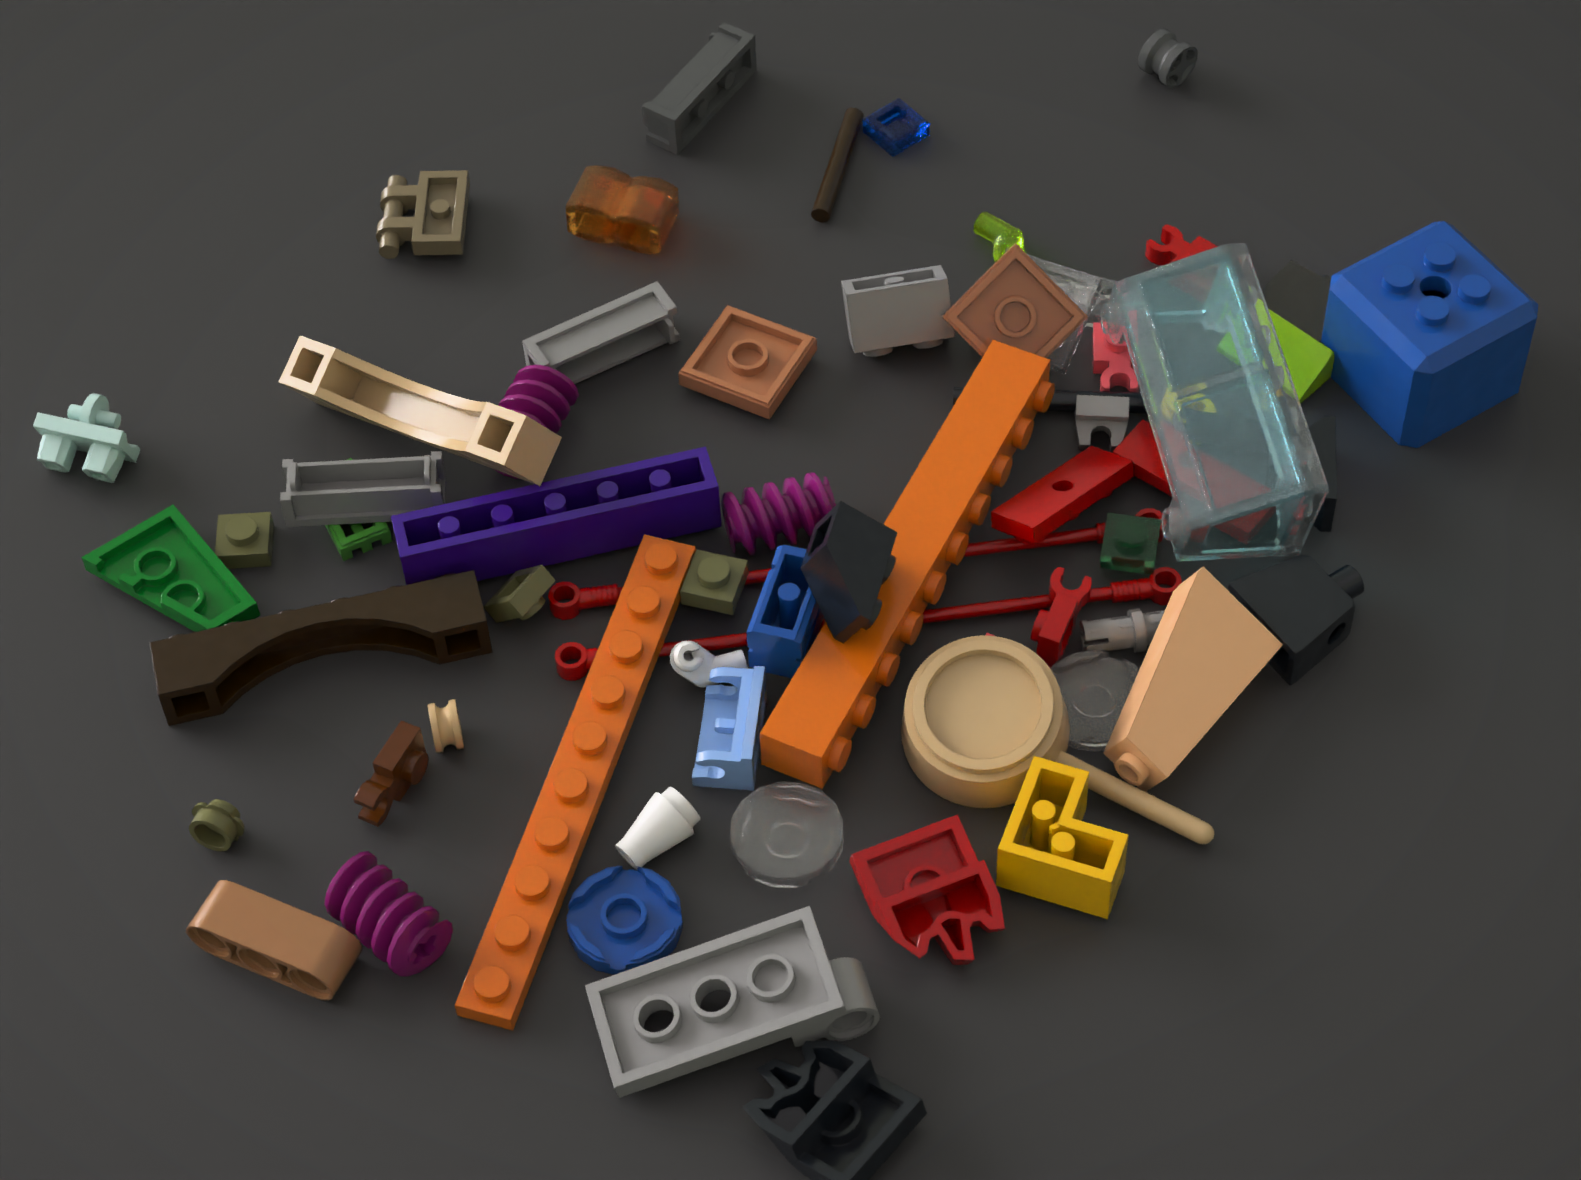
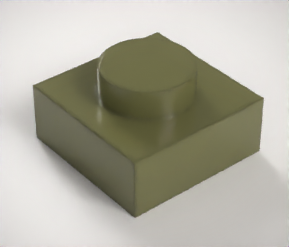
(245, 539)
(714, 582)
(520, 595)

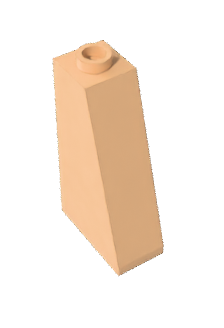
(1189, 677)

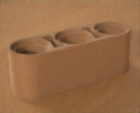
(274, 940)

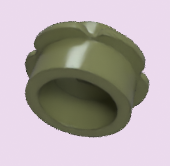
(216, 824)

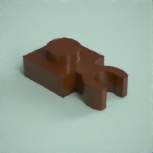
(396, 767)

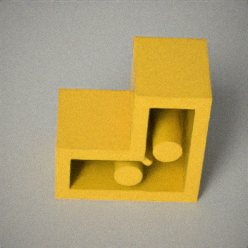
(1054, 852)

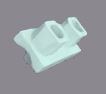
(90, 433)

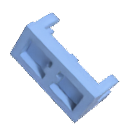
(731, 729)

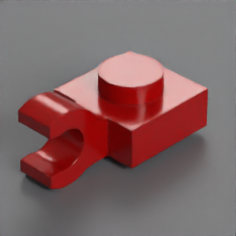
(1055, 627)

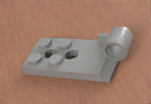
(777, 991)

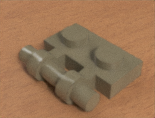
(439, 214)

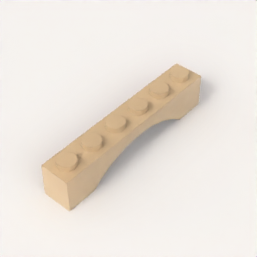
(445, 421)

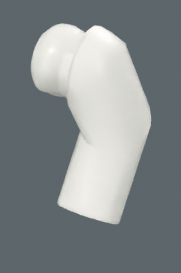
(695, 662)

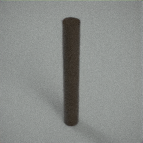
(837, 165)

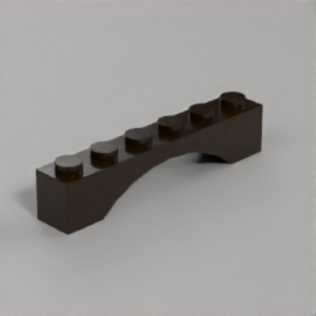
(214, 667)

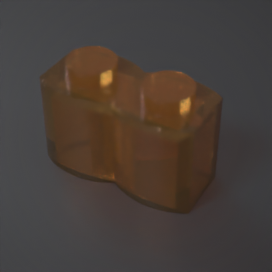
(622, 209)

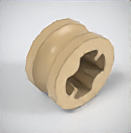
(445, 726)

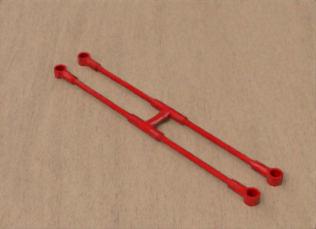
(1116, 592)

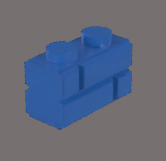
(784, 616)

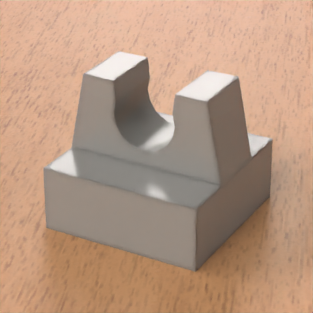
(1101, 414)

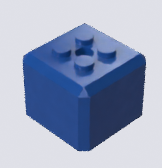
(1427, 333)

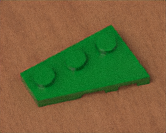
(173, 573)

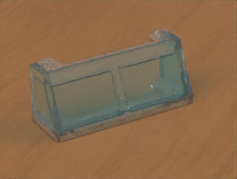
(1219, 407)

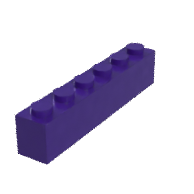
(560, 518)

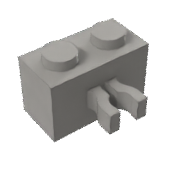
(897, 310)

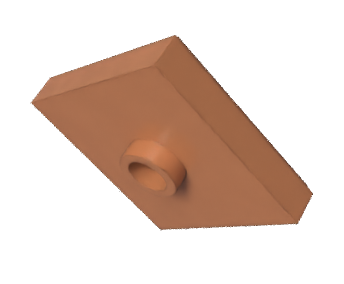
(1015, 307)
(748, 362)

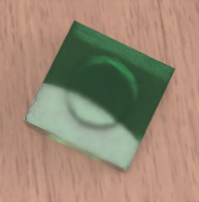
(1130, 543)

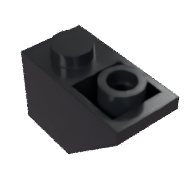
(846, 568)

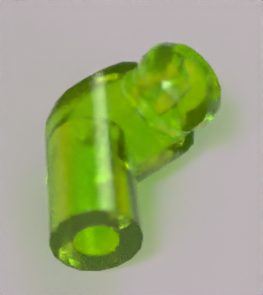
(999, 233)

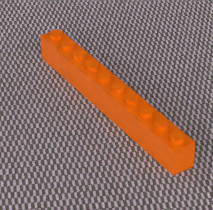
(932, 518)

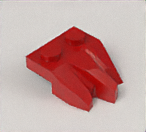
(930, 889)

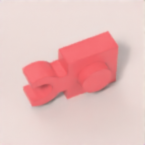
(1112, 362)

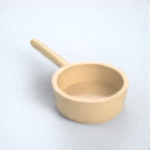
(983, 715)

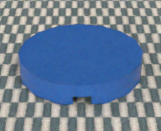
(624, 919)

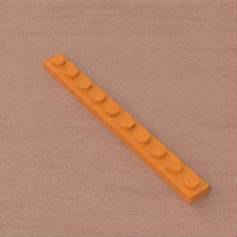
(575, 786)

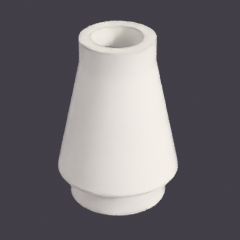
(660, 826)

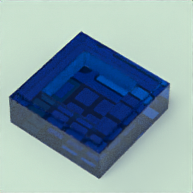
(896, 127)

